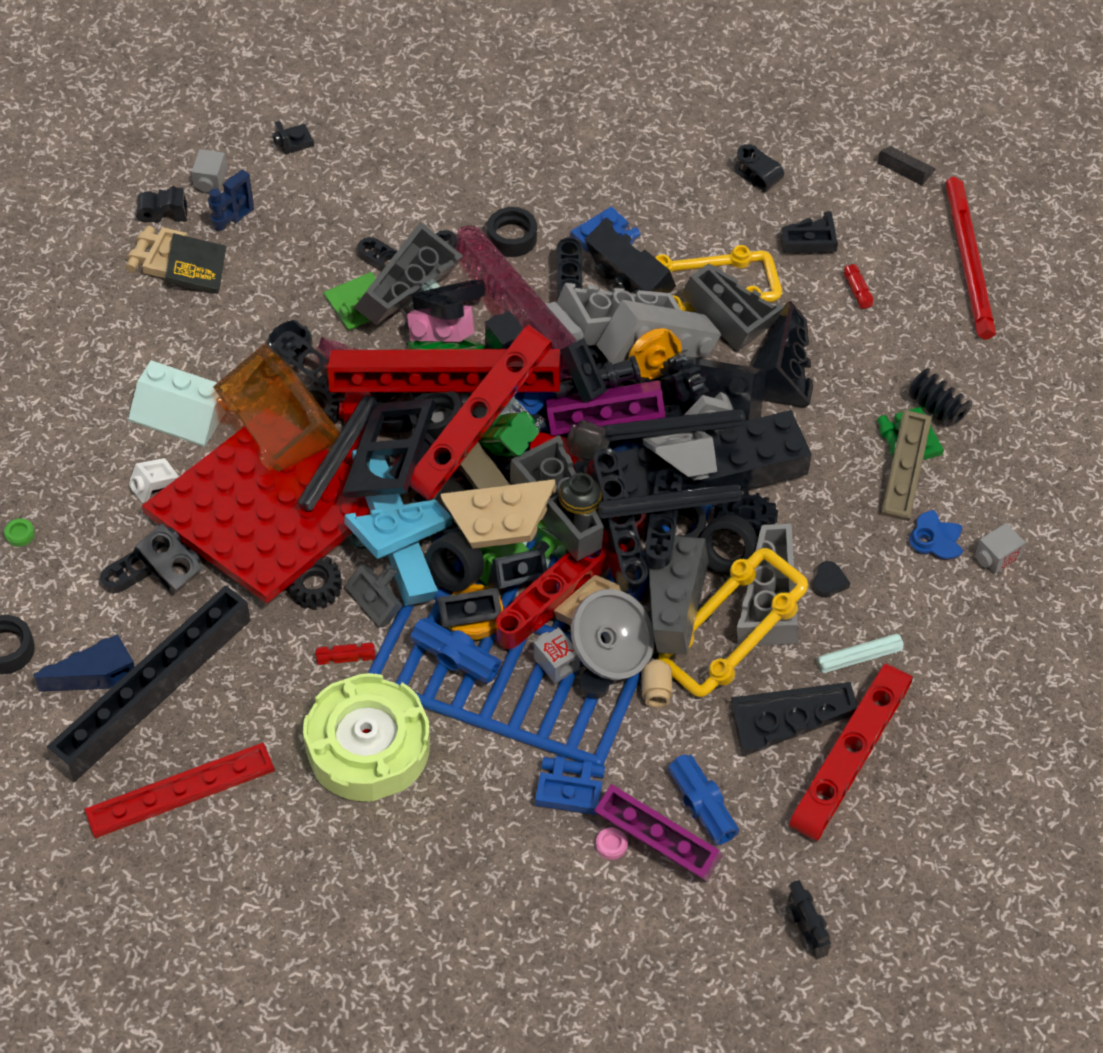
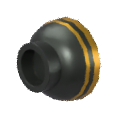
(580, 494)

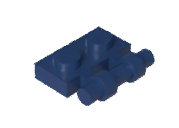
(236, 198)

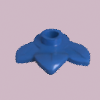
(940, 536)

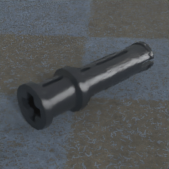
(611, 375)

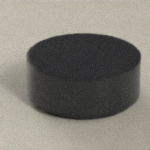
(593, 685)

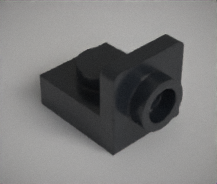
(292, 138)

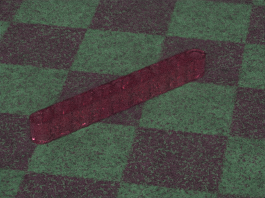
(510, 289)

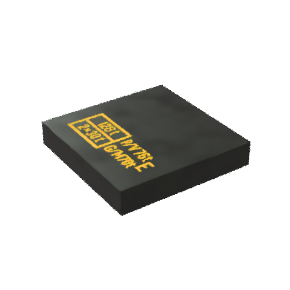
(195, 264)

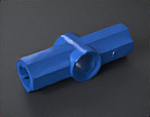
(455, 650)
(703, 799)

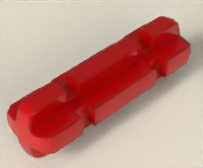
(858, 286)
(345, 653)

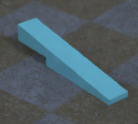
(413, 572)

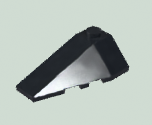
(786, 359)

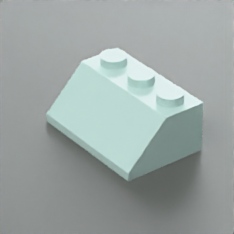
(176, 403)

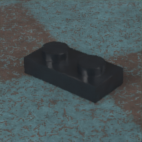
(583, 370)

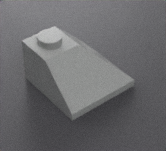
(688, 452)

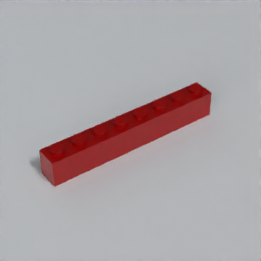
(431, 370)

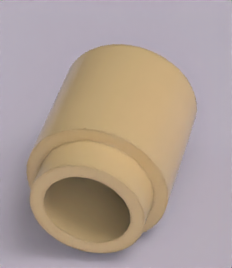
(656, 683)

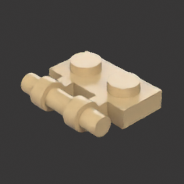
(156, 260)

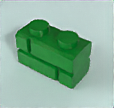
(510, 434)

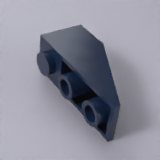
(88, 669)

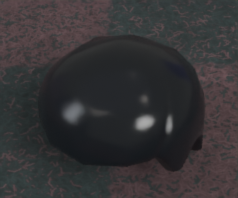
(291, 326)

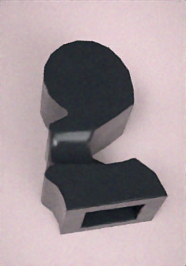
(153, 206)

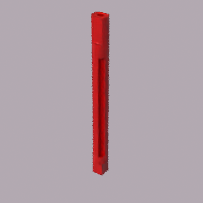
(970, 259)

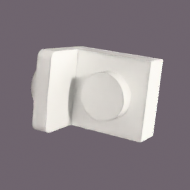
(151, 476)

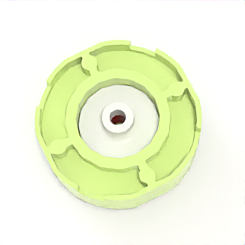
(367, 737)

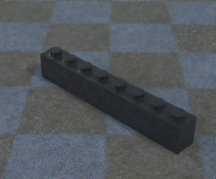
(148, 684)

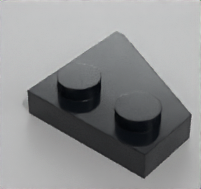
(810, 236)

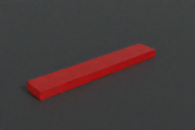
(179, 790)

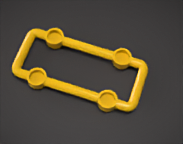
(738, 256)
(783, 607)

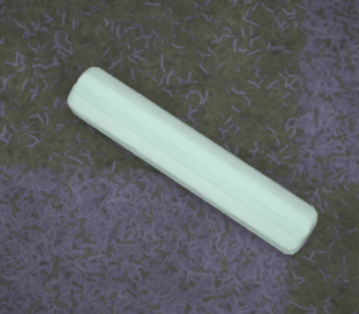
(860, 653)

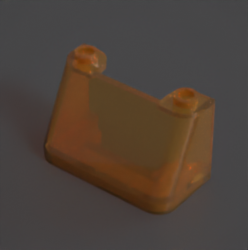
(276, 409)

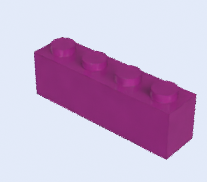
(613, 406)
(658, 832)

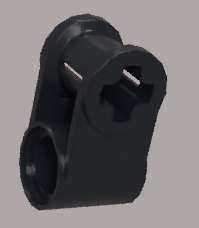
(760, 169)

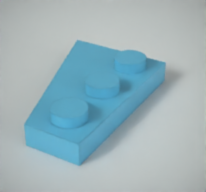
(395, 529)

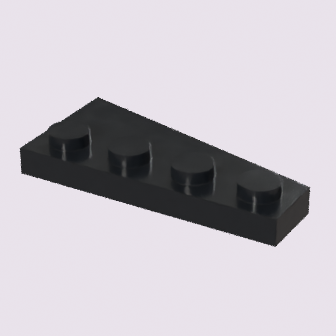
(782, 715)

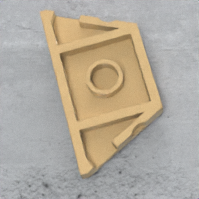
(500, 513)

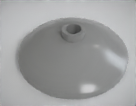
(625, 630)

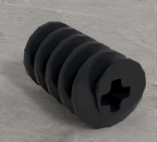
(937, 400)

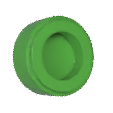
(19, 532)

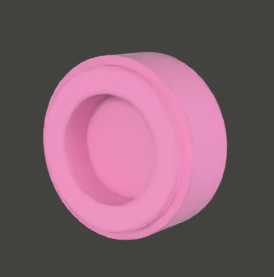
(611, 843)

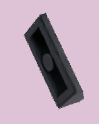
(905, 165)
(517, 568)
(469, 607)

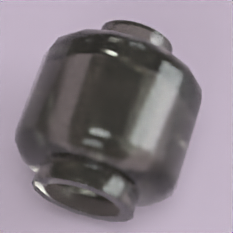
(586, 439)

